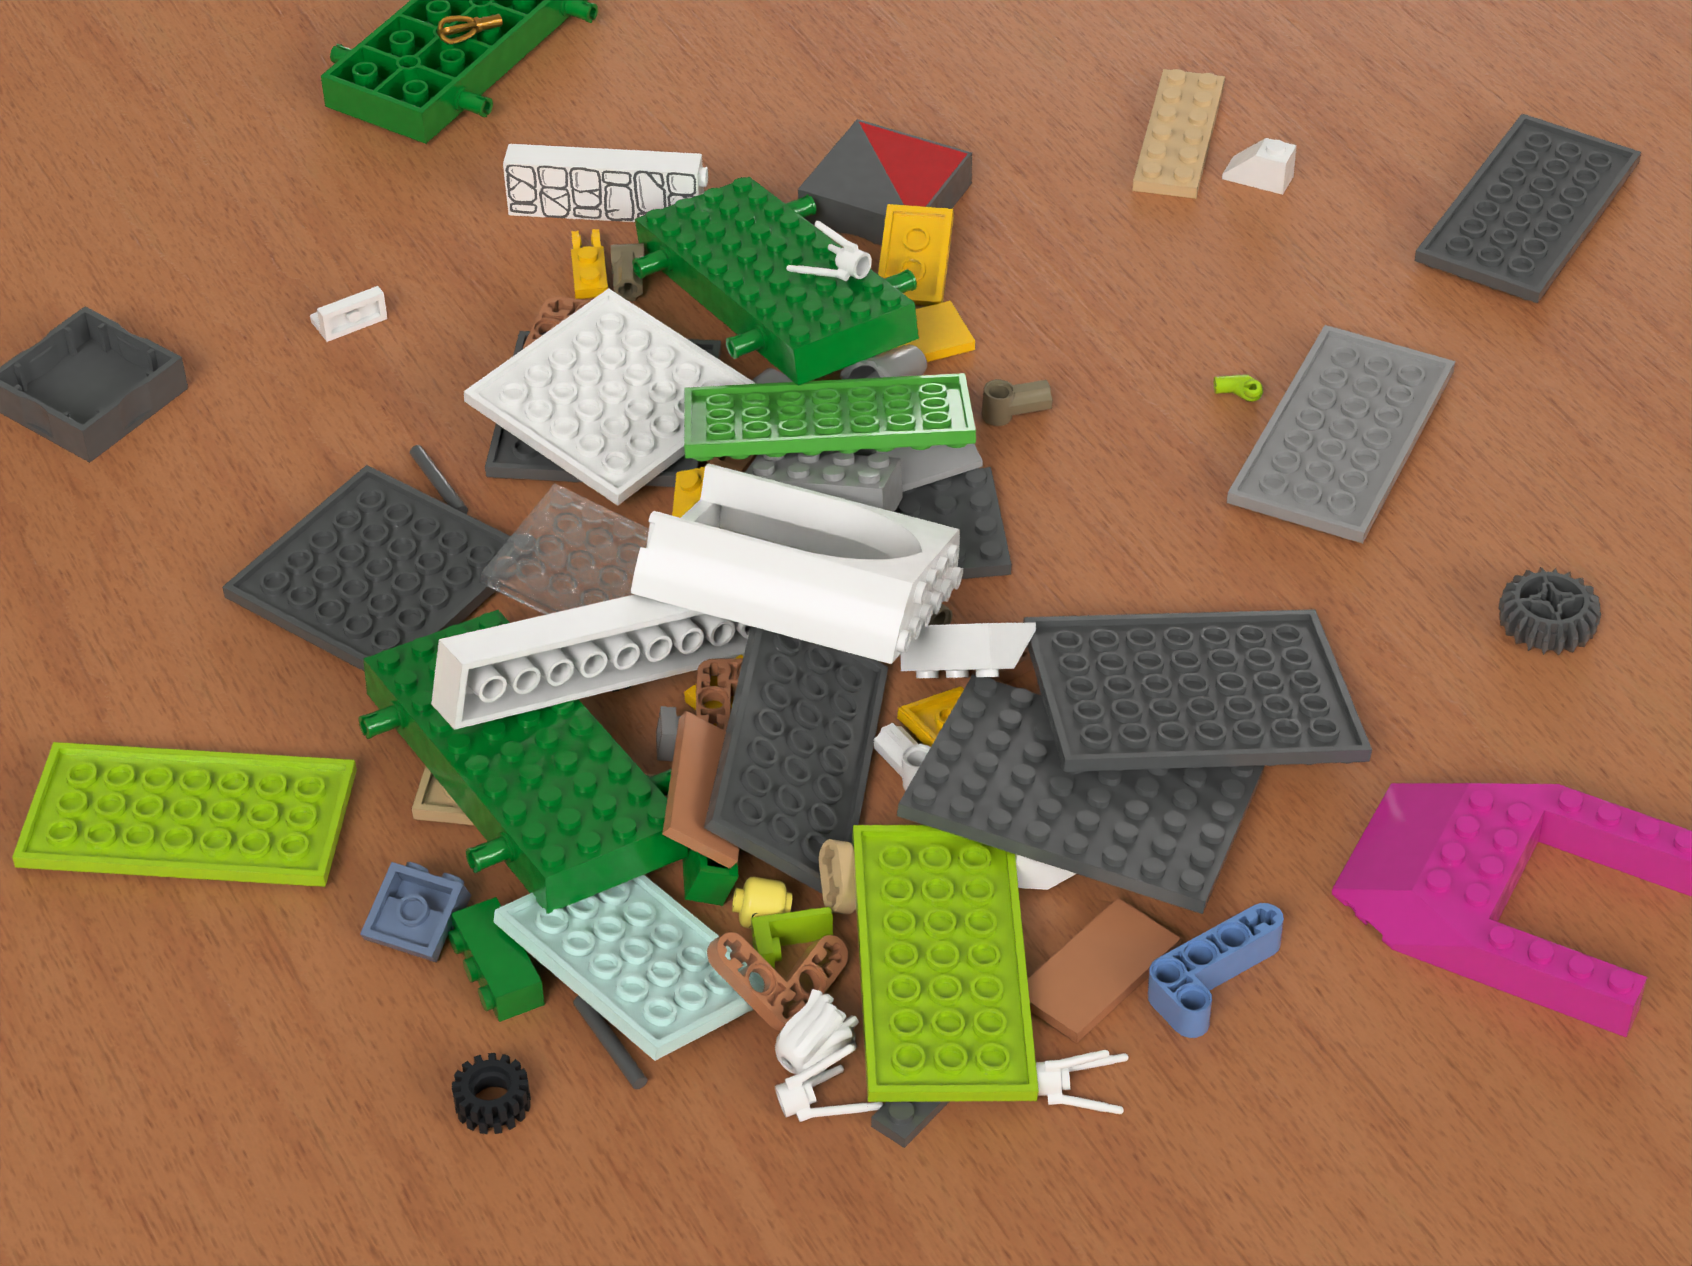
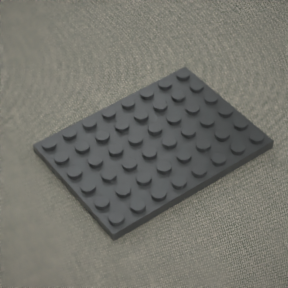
(1194, 691)
(1141, 830)

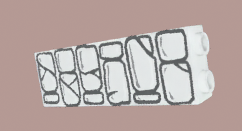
(598, 181)

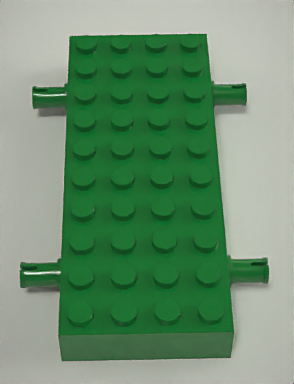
(418, 83)
(733, 260)
(536, 784)

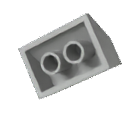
(931, 464)

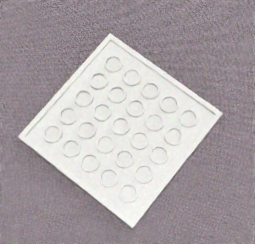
(602, 394)

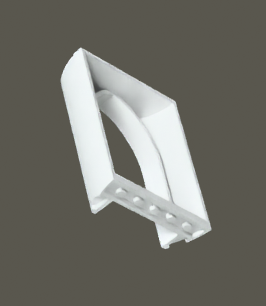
(854, 586)

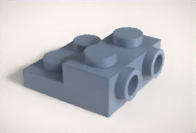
(415, 910)

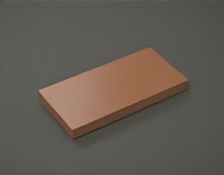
(690, 789)
(1098, 969)

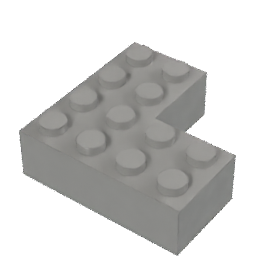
(857, 478)

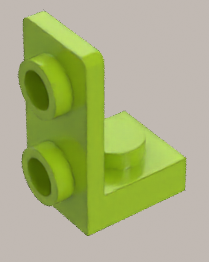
(789, 928)

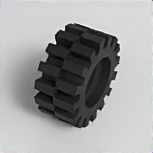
(491, 1112)

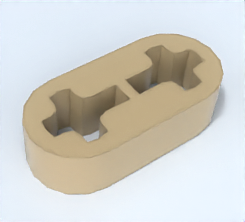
(838, 876)

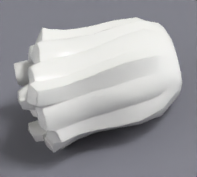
(814, 1034)

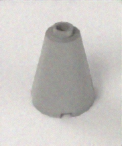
(897, 362)

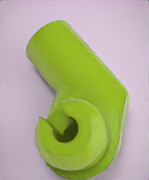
(1240, 385)

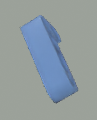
(1184, 976)

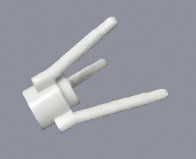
(848, 259)
(1054, 1077)
(797, 1091)

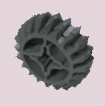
(1549, 611)

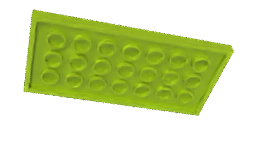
(186, 814)
(941, 968)

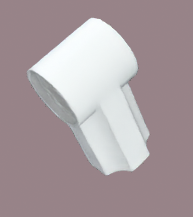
(900, 751)

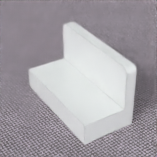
(350, 314)

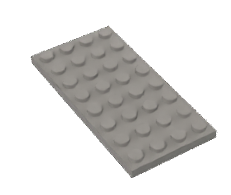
(1341, 433)

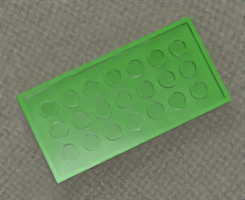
(827, 416)

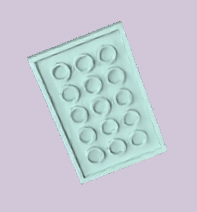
(633, 961)

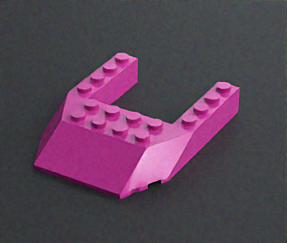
(1449, 857)

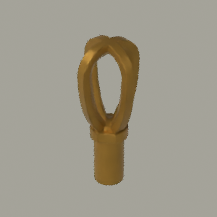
(474, 24)

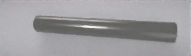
(437, 479)
(611, 1043)

